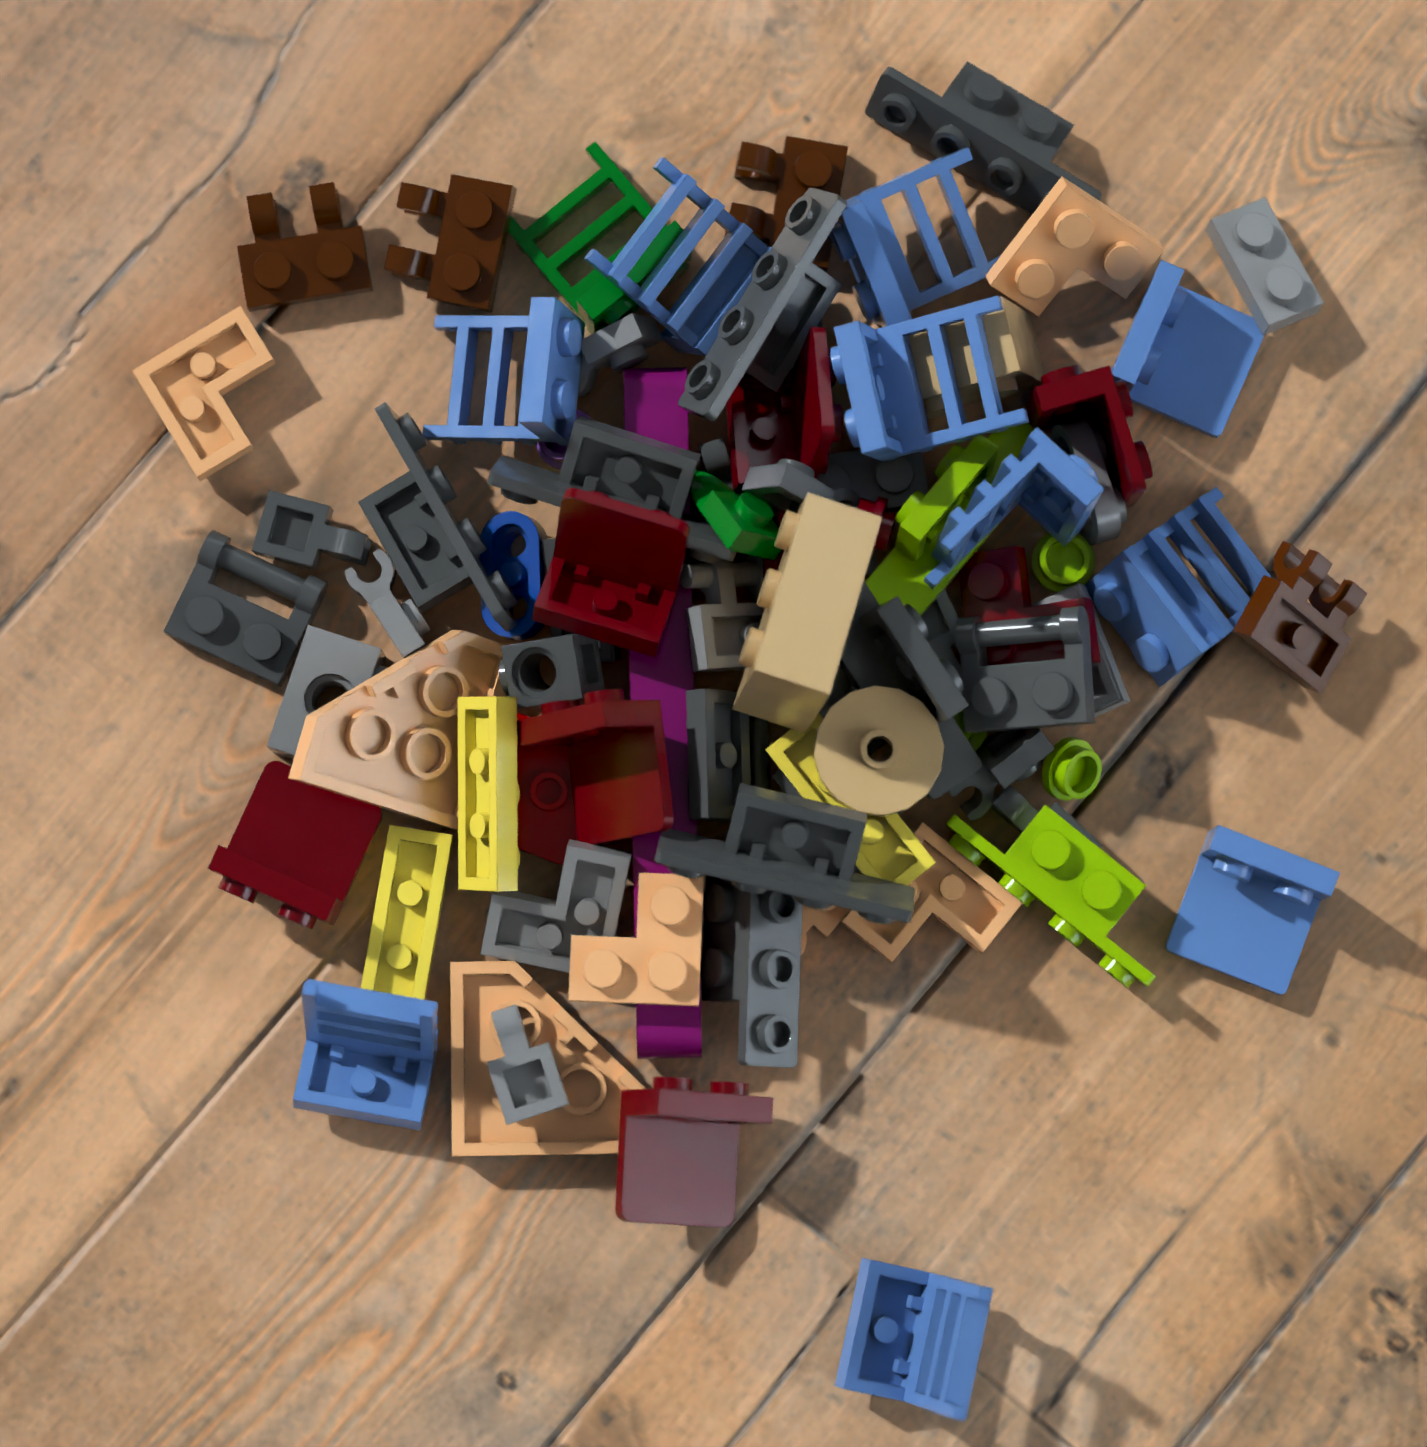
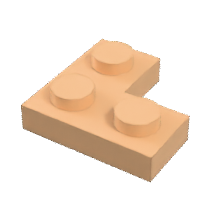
(1068, 234)
(189, 387)
(950, 891)
(656, 965)

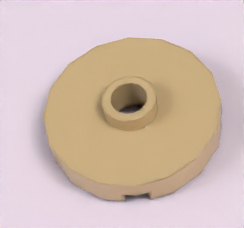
(873, 785)

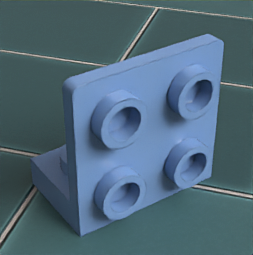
(1186, 354)
(1248, 909)

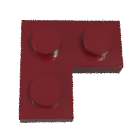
(997, 588)

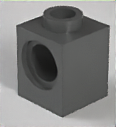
(575, 663)

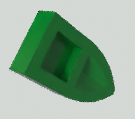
(739, 521)

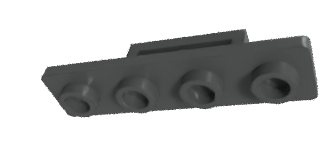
(1005, 131)
(775, 313)
(621, 467)
(423, 535)
(891, 651)
(790, 849)
(755, 961)

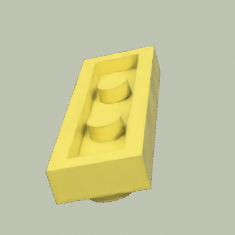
(487, 794)
(887, 845)
(407, 912)

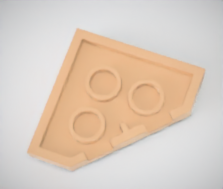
(399, 730)
(586, 1069)

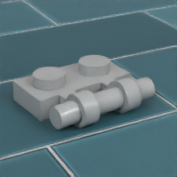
(722, 624)

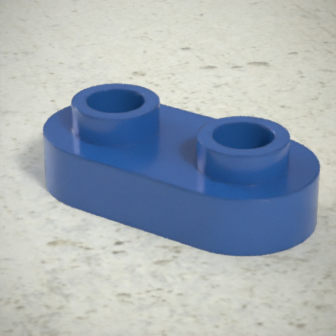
(521, 573)

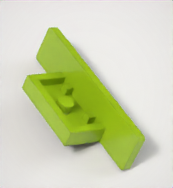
(925, 515)
(1067, 877)

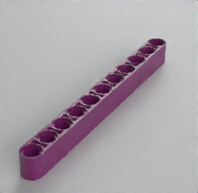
(654, 412)

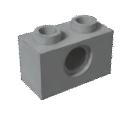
(322, 663)

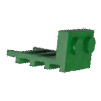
(595, 297)

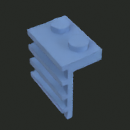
(870, 244)
(716, 288)
(548, 379)
(884, 388)
(1043, 481)
(1159, 601)
(366, 1054)
(914, 1337)

